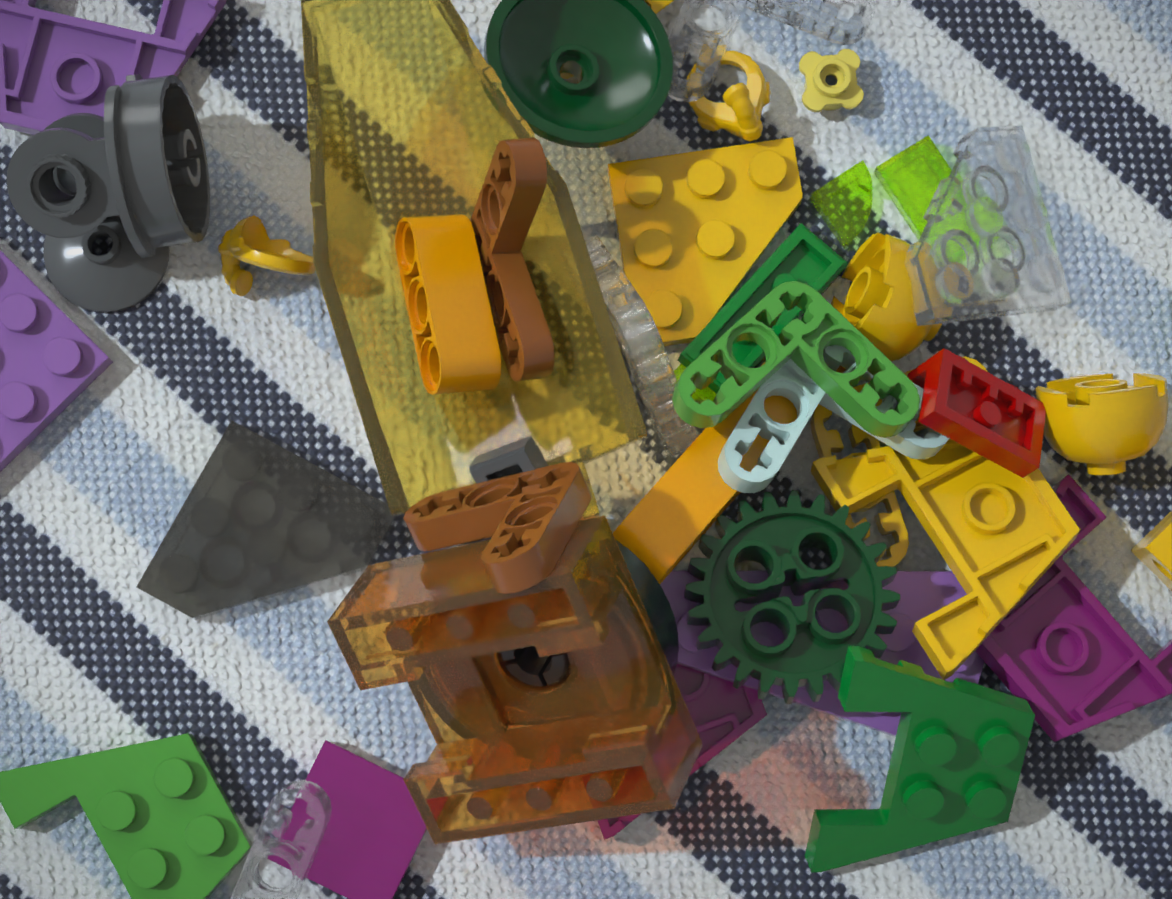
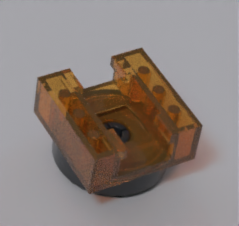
(536, 697)

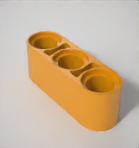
(447, 304)

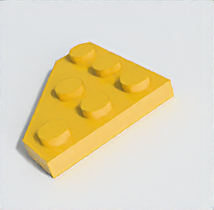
(700, 225)

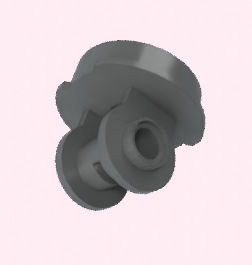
(132, 163)

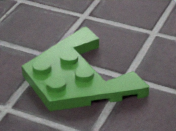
(150, 808)

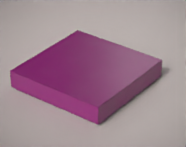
(370, 826)

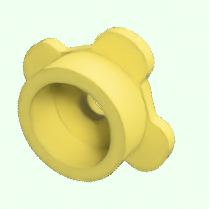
(818, 93)

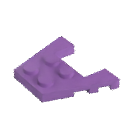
(67, 63)

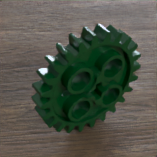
(774, 541)

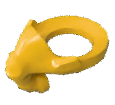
(742, 104)
(251, 244)

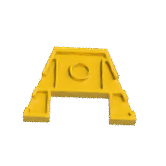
(983, 520)

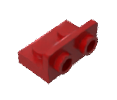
(981, 412)

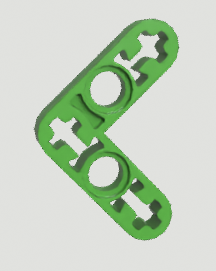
(804, 345)

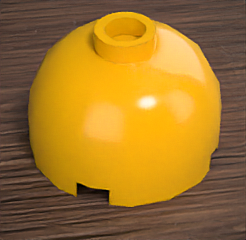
(882, 297)
(1104, 418)

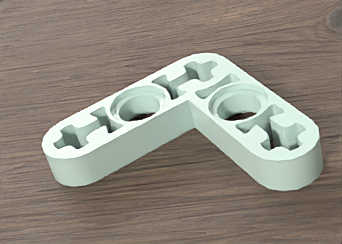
(805, 395)

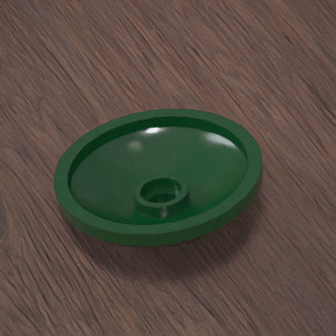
(608, 45)

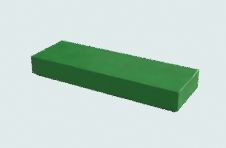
(798, 259)

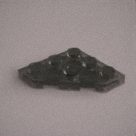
(262, 529)

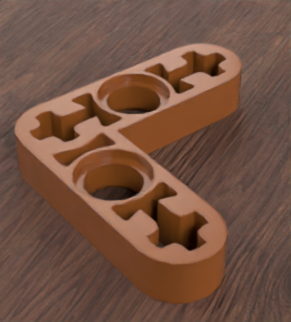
(500, 228)
(523, 514)

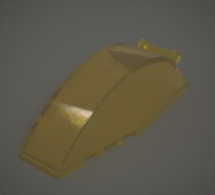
(408, 130)

